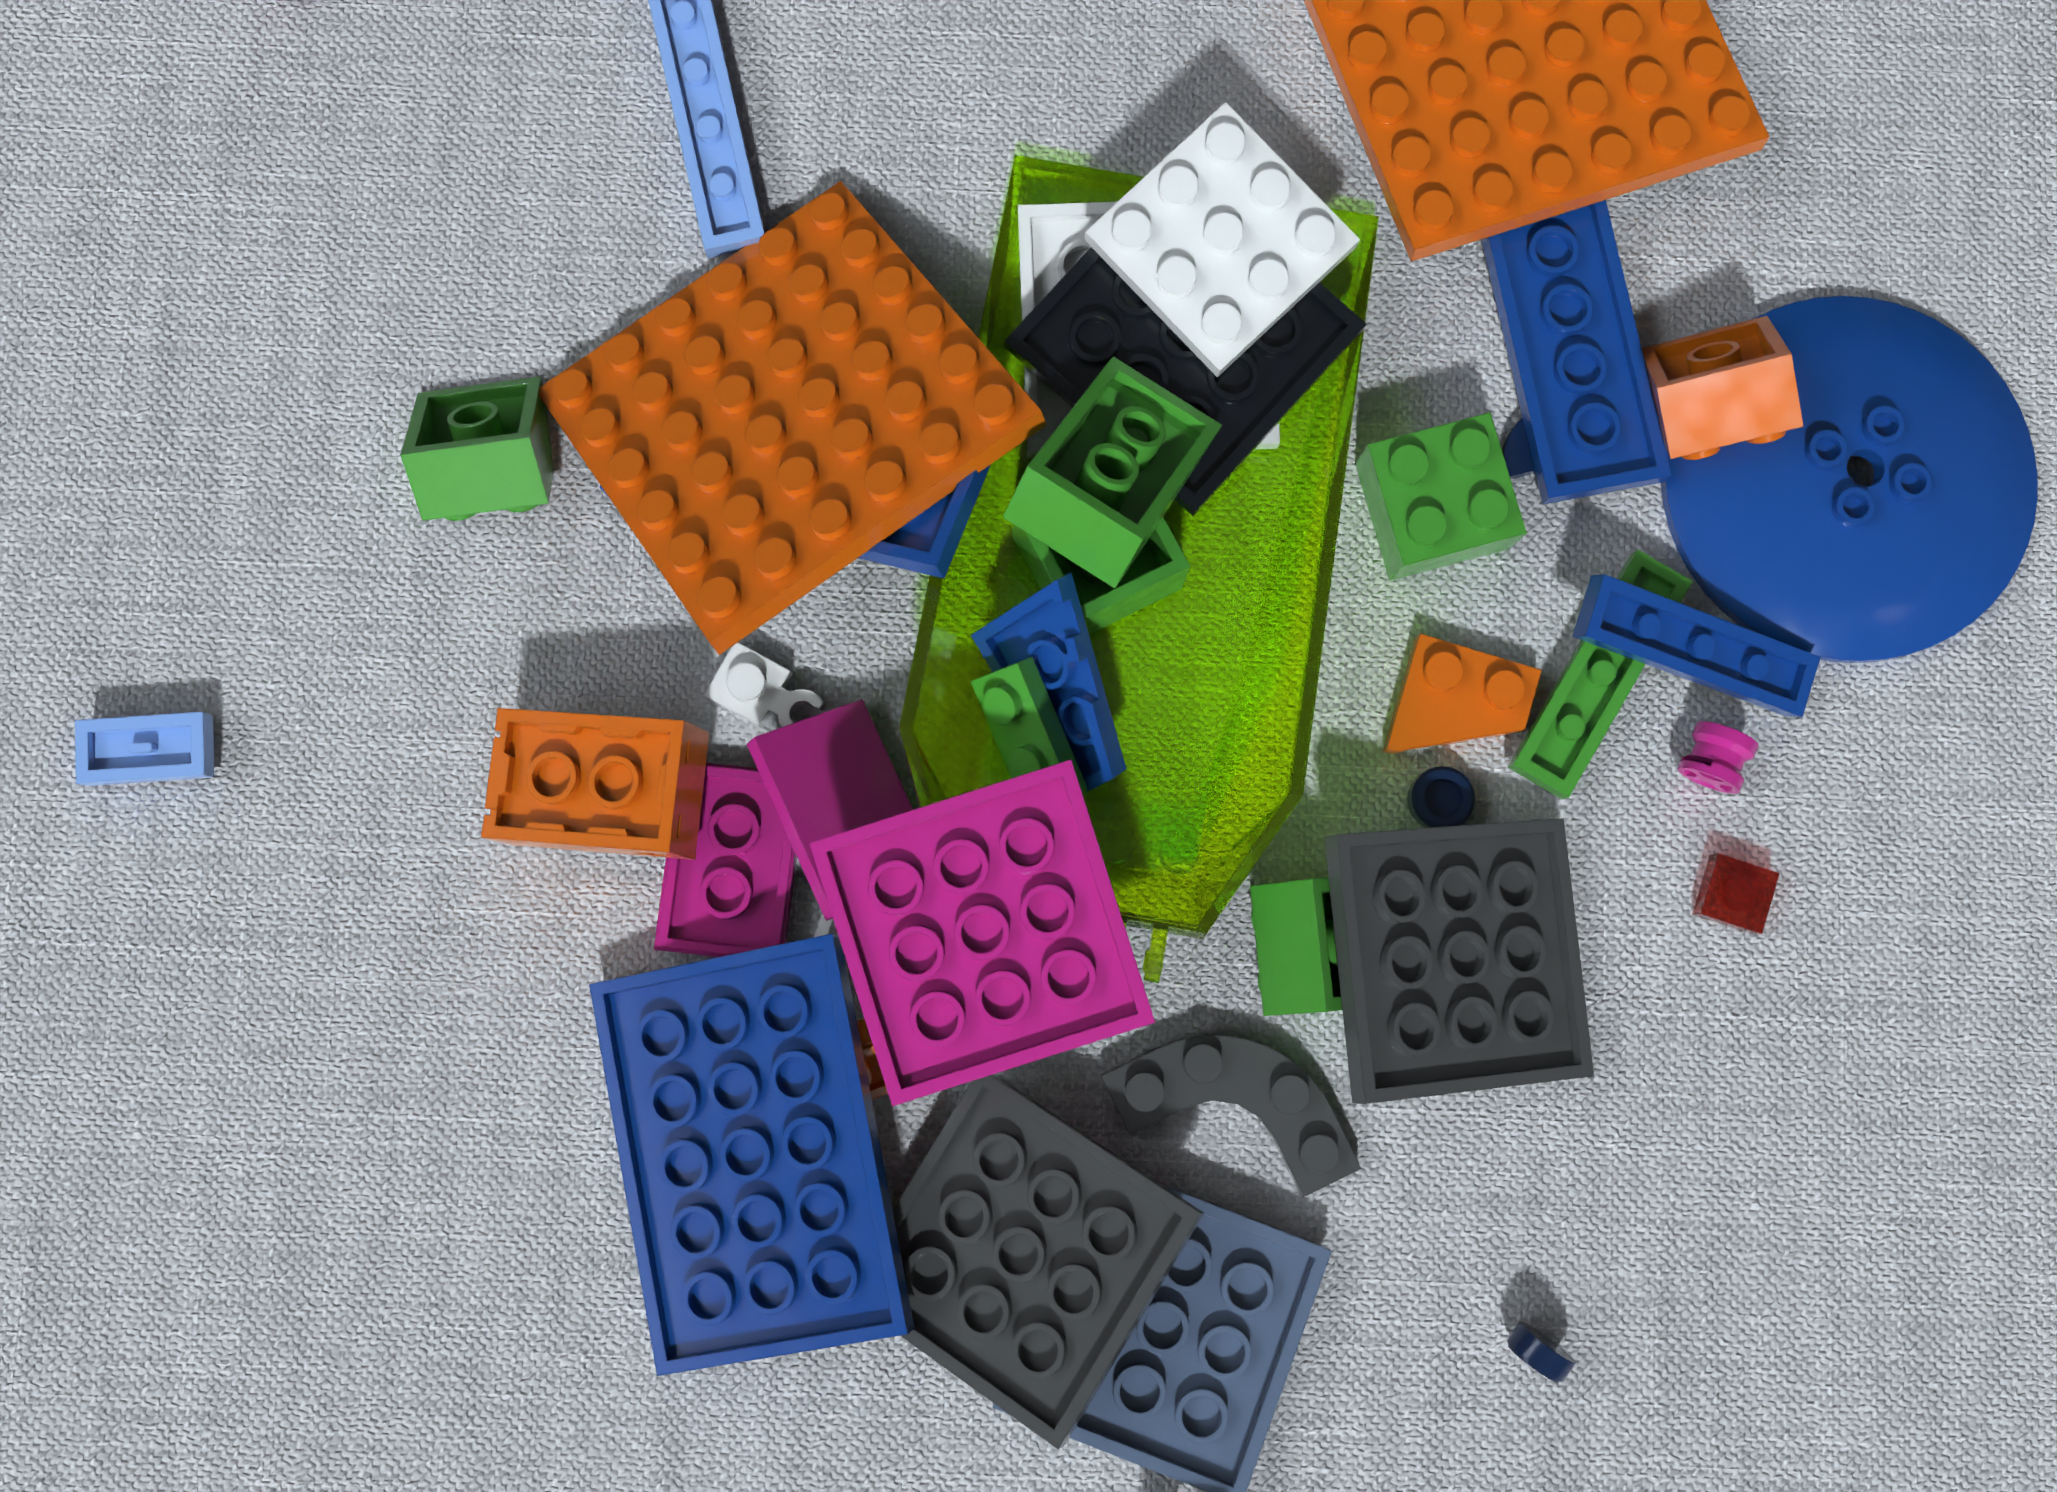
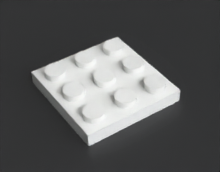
(1221, 239)

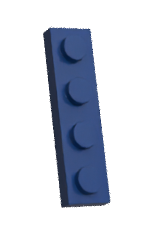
(1696, 646)

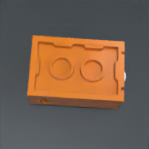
(596, 783)

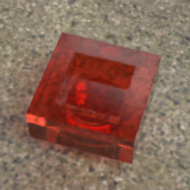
(1735, 894)

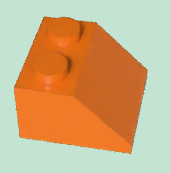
(1723, 388)

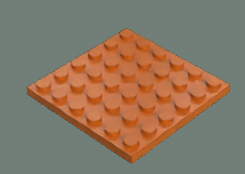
(1530, 105)
(787, 414)

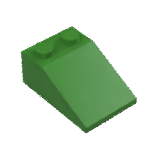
(1111, 471)

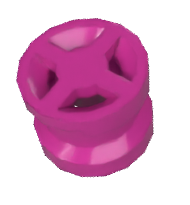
(1718, 757)

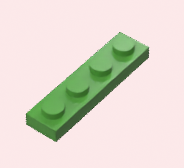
(1588, 695)

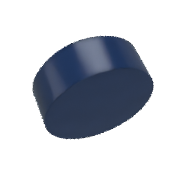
(1441, 798)
(1540, 1352)

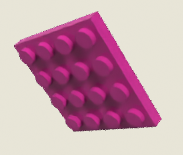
(982, 932)

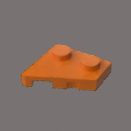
(1458, 696)

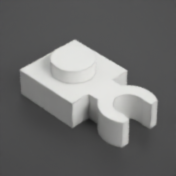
(756, 688)

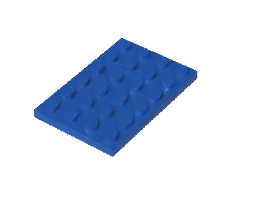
(751, 1156)

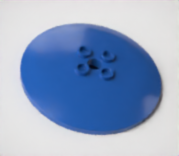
(1850, 566)

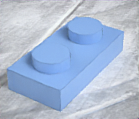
(144, 748)

